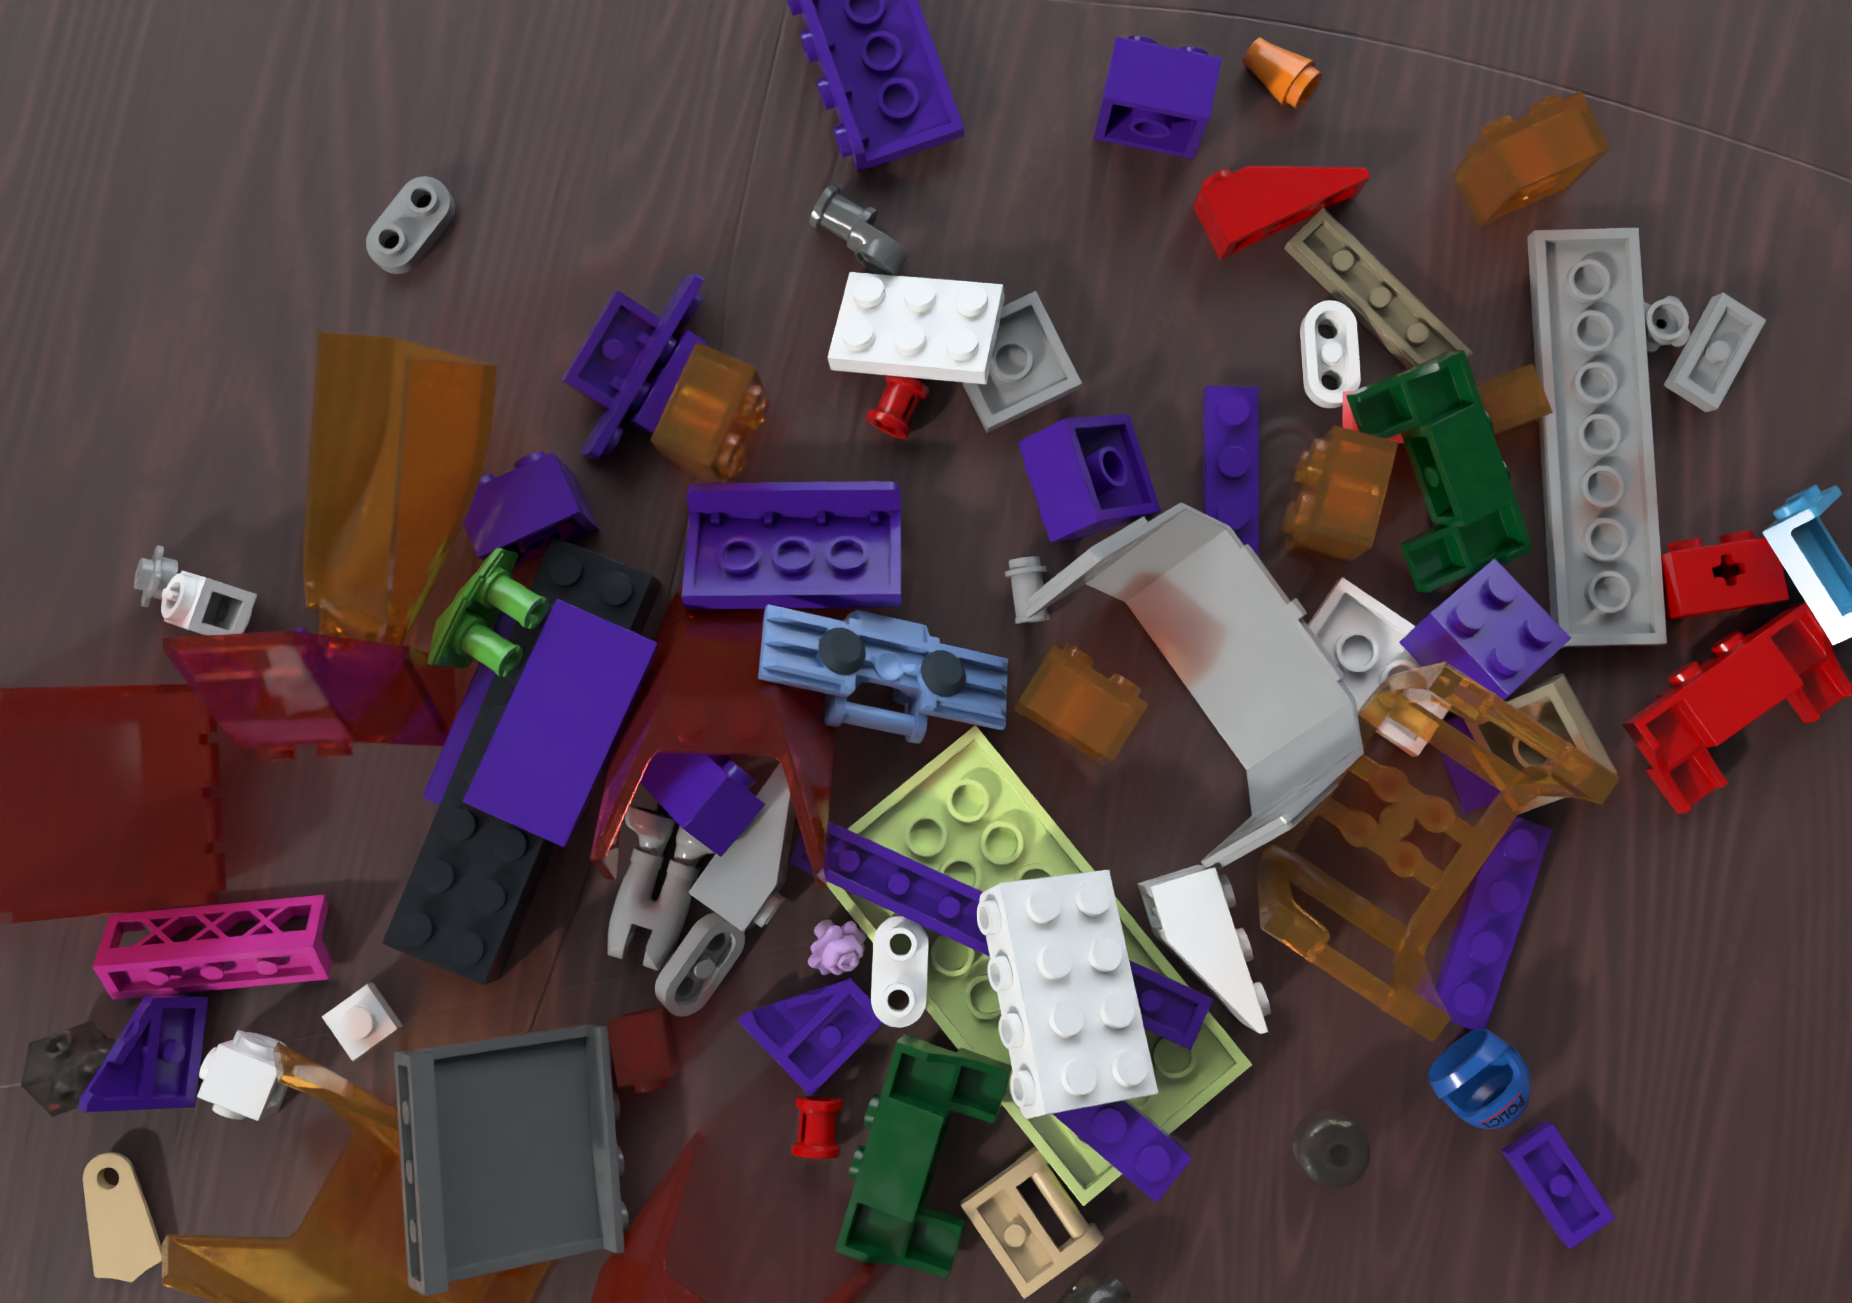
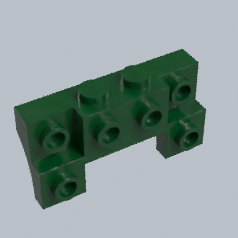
(1455, 466)
(897, 1165)

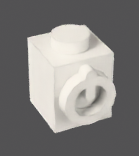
(206, 605)
(242, 1078)

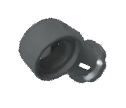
(855, 225)

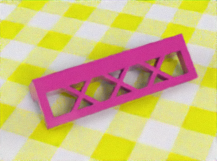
(210, 957)

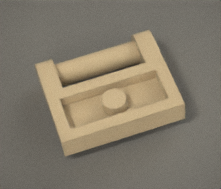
(1017, 1233)

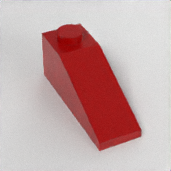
(1269, 199)

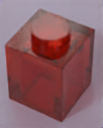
(643, 1048)

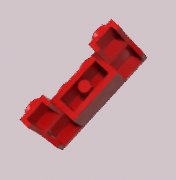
(1727, 692)

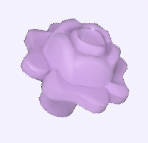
(837, 947)

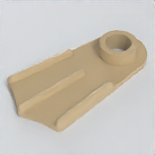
(119, 1221)

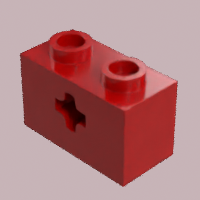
(1748, 577)

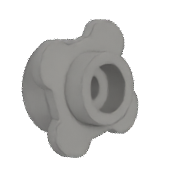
(1675, 319)
(154, 575)

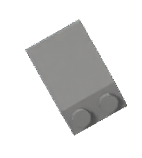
(754, 868)

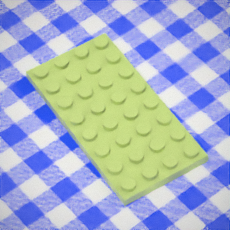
(985, 829)

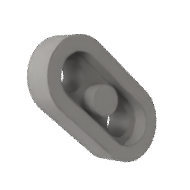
(415, 226)
(699, 965)

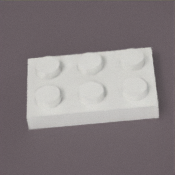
(917, 327)
(1366, 647)

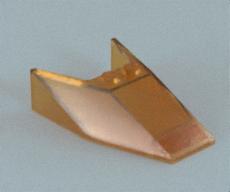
(350, 1237)

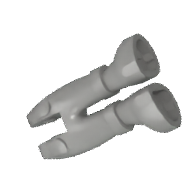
(634, 898)

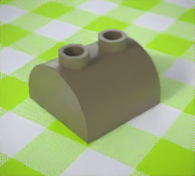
(1555, 708)

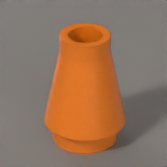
(1284, 73)

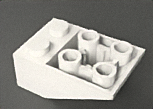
(1194, 923)

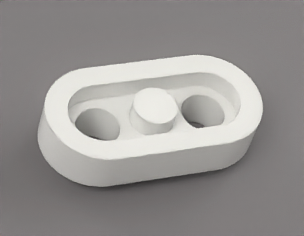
(1330, 356)
(899, 971)

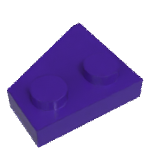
(814, 1030)
(153, 1058)

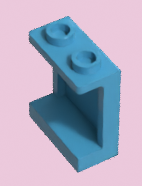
(1814, 559)

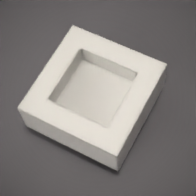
(362, 1021)

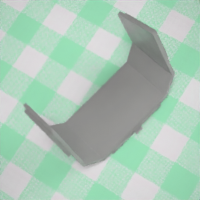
(1238, 655)

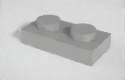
(1714, 352)

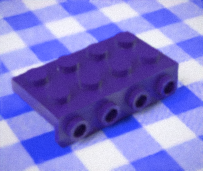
(878, 77)
(793, 545)

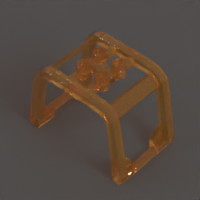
(1411, 992)

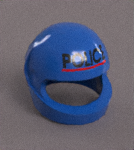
(1482, 1080)

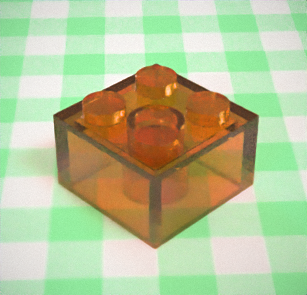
(1530, 157)
(711, 415)
(1339, 495)
(1081, 704)

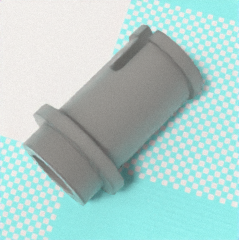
(1026, 580)

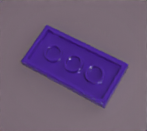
(561, 723)

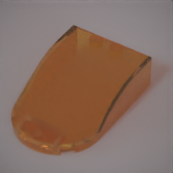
(388, 477)

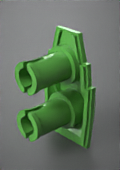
(466, 624)

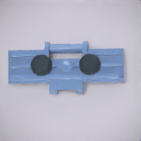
(885, 651)

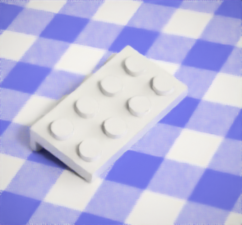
(1065, 993)

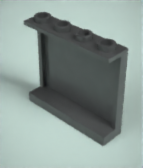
(508, 1153)

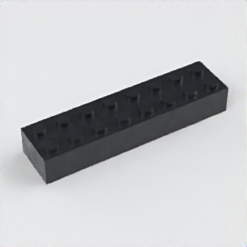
(476, 868)

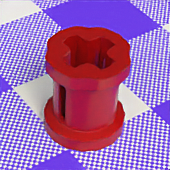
(897, 405)
(817, 1127)

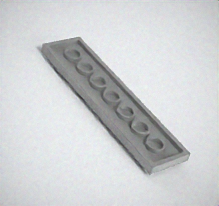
(1598, 437)

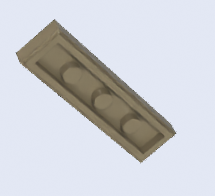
(1371, 292)

